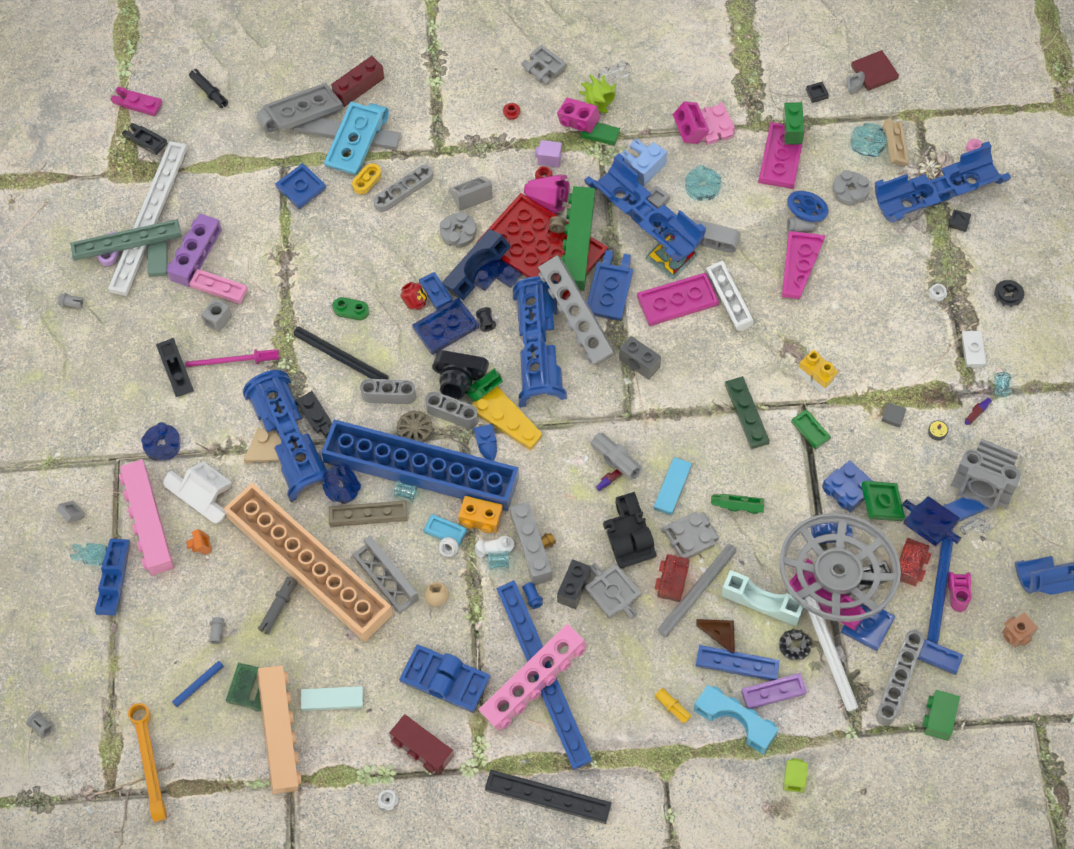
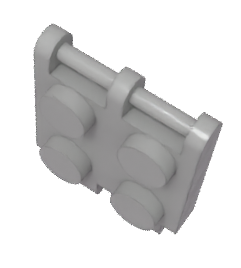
(691, 534)

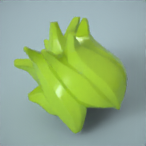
(598, 93)

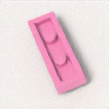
(218, 286)

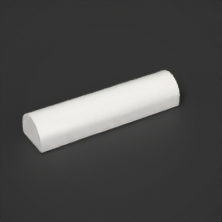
(730, 296)

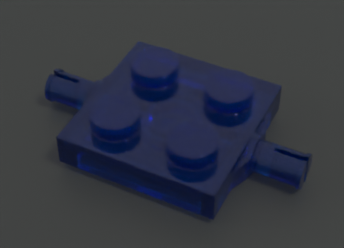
(931, 521)

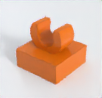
(199, 542)

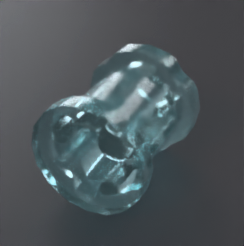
(1002, 384)
(399, 487)
(498, 560)

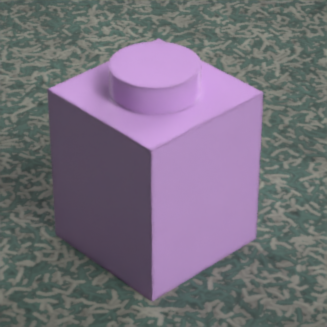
(549, 153)

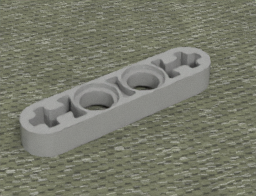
(401, 186)

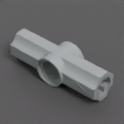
(616, 456)

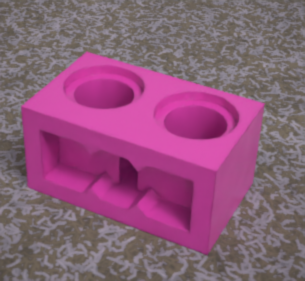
(578, 115)
(690, 122)

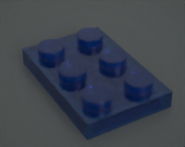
(445, 326)

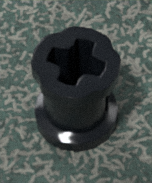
(485, 319)

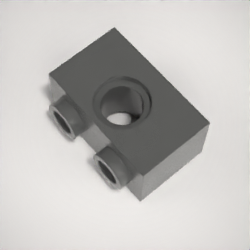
(640, 357)

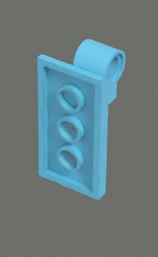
(358, 121)

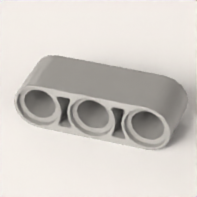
(719, 237)
(396, 395)
(445, 403)

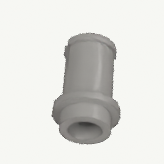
(71, 301)
(216, 630)

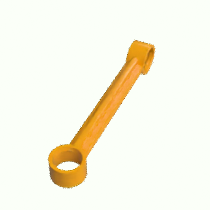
(156, 803)

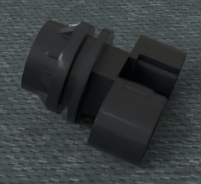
(458, 372)

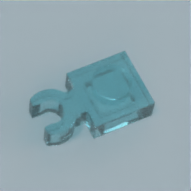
(92, 554)

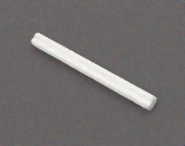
(832, 657)

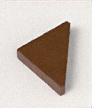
(720, 630)

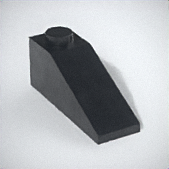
(174, 367)

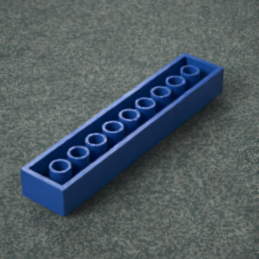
(419, 464)

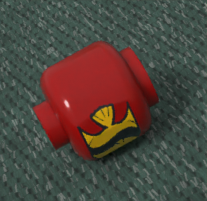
(413, 296)

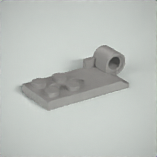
(287, 111)

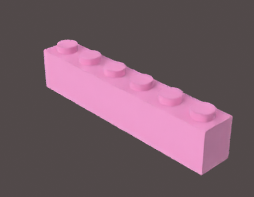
(146, 517)

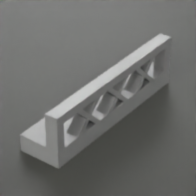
(389, 568)

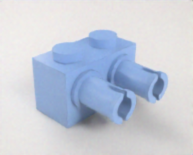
(649, 163)

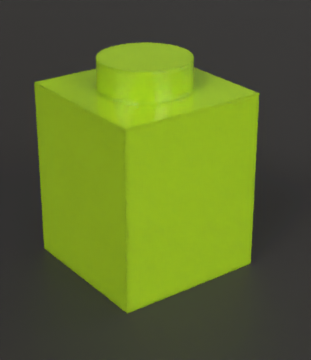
(795, 775)

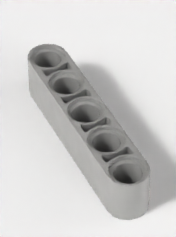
(897, 686)

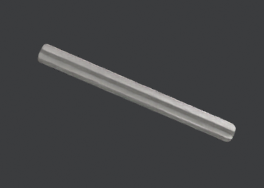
(697, 589)

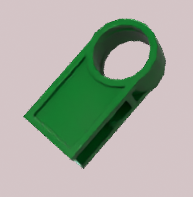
(484, 385)

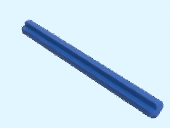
(940, 590)

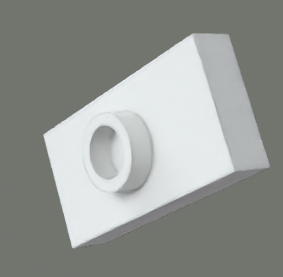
(973, 349)

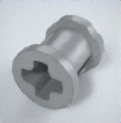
(40, 724)

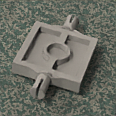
(612, 591)

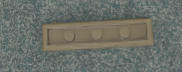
(368, 513)

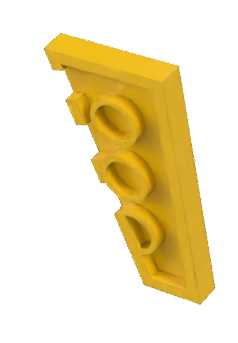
(506, 417)

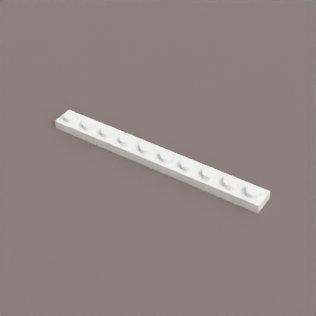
(148, 215)

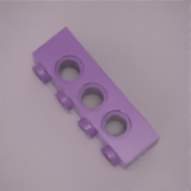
(210, 230)

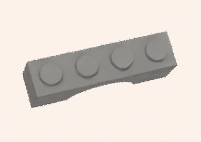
(531, 542)

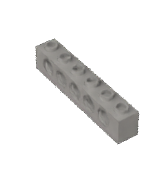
(604, 349)

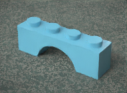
(715, 704)

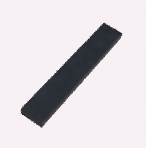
(548, 796)

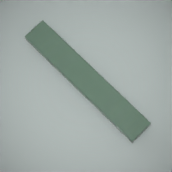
(125, 239)

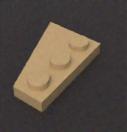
(263, 447)

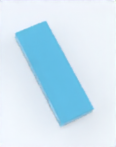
(672, 486)

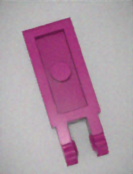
(137, 101)

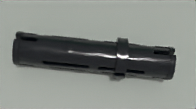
(212, 92)

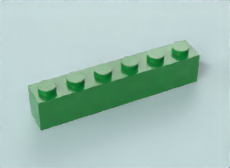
(578, 233)

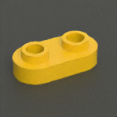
(365, 179)

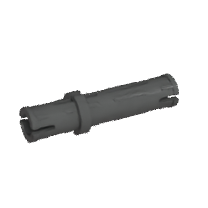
(278, 604)

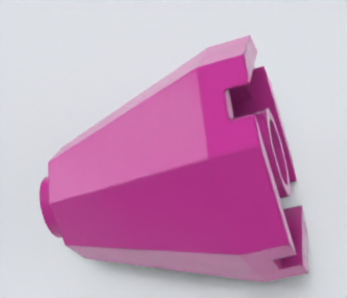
(549, 192)

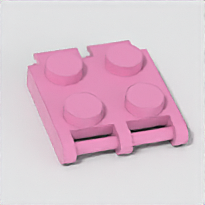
(718, 123)

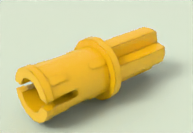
(672, 705)

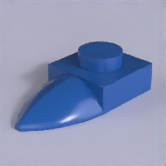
(486, 441)

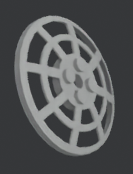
(842, 559)

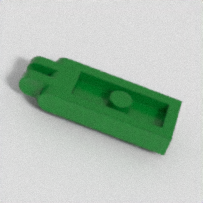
(735, 503)

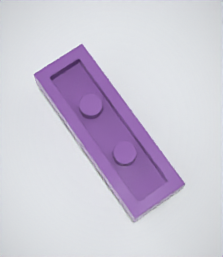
(774, 691)

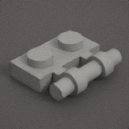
(547, 61)

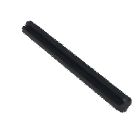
(339, 354)

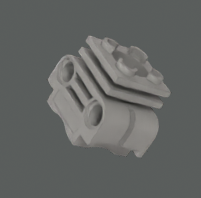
(988, 475)

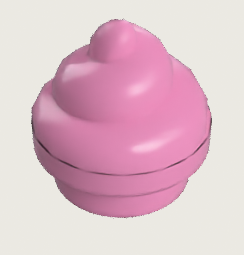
(973, 144)

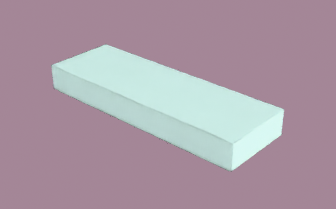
(332, 698)

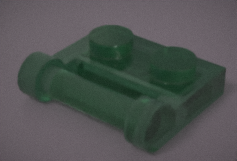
(242, 687)

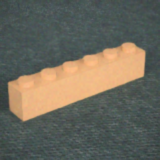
(277, 729)

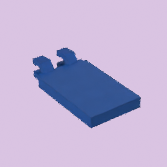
(610, 287)

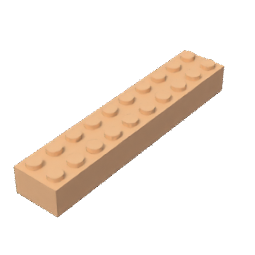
(309, 562)

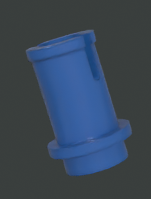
(532, 595)

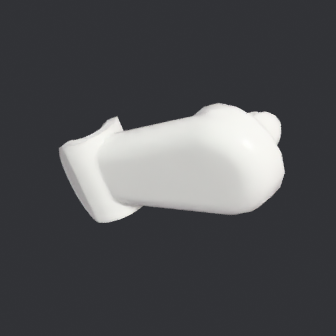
(494, 546)

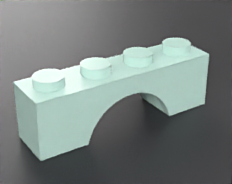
(743, 591)

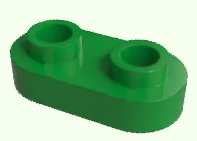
(350, 307)

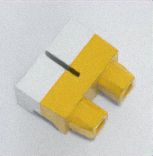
(818, 371)

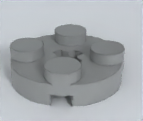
(853, 179)
(454, 221)

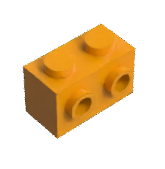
(480, 514)

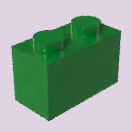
(793, 123)
(941, 715)

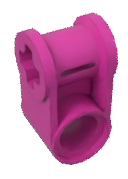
(959, 586)

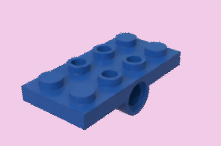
(445, 678)

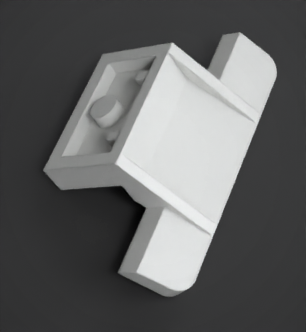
(200, 489)

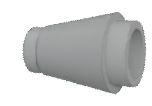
(798, 225)

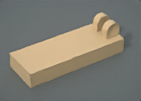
(896, 142)

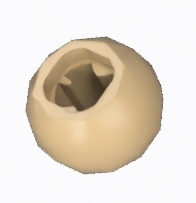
(436, 594)

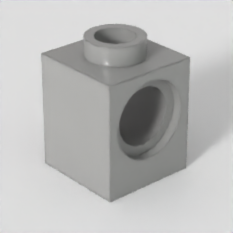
(214, 321)

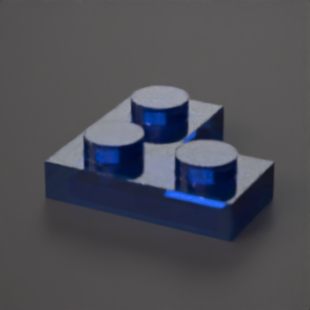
(496, 270)

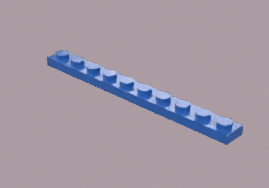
(553, 694)

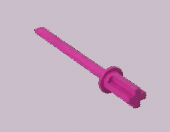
(258, 356)

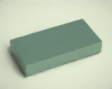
(158, 259)

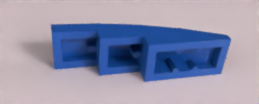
(112, 577)

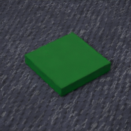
(883, 501)

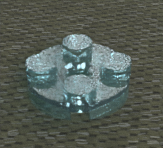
(867, 148)
(702, 174)

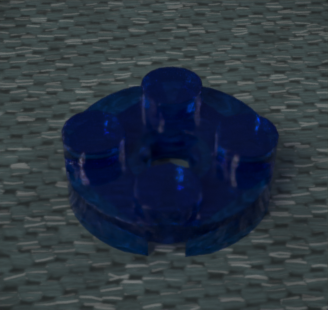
(159, 432)
(349, 480)

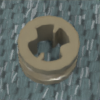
(557, 224)

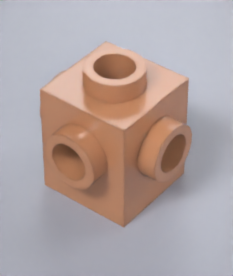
(1019, 630)

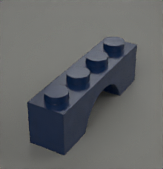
(488, 248)

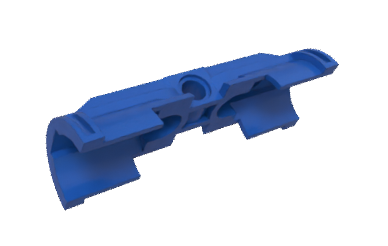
(972, 164)
(625, 180)
(549, 375)
(295, 473)
(1044, 576)

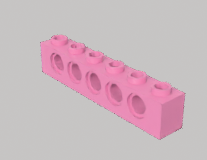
(535, 666)

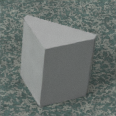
(472, 193)

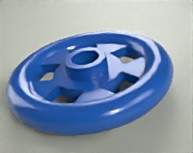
(808, 206)

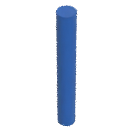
(198, 683)

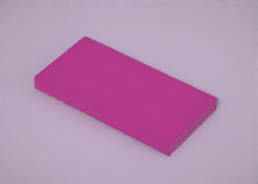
(779, 159)
(677, 299)

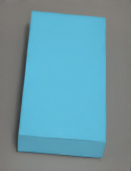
(442, 528)

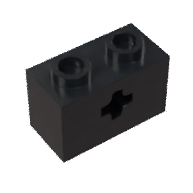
(573, 584)

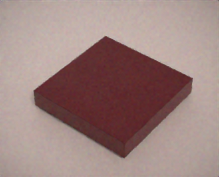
(877, 70)

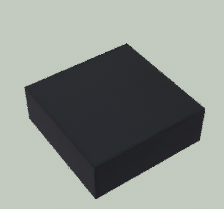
(817, 92)

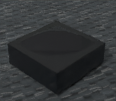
(959, 220)

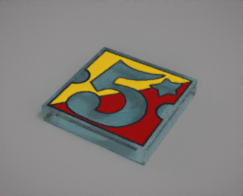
(658, 258)

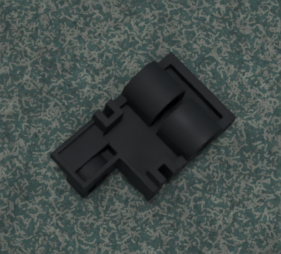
(629, 534)

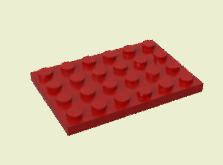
(532, 243)

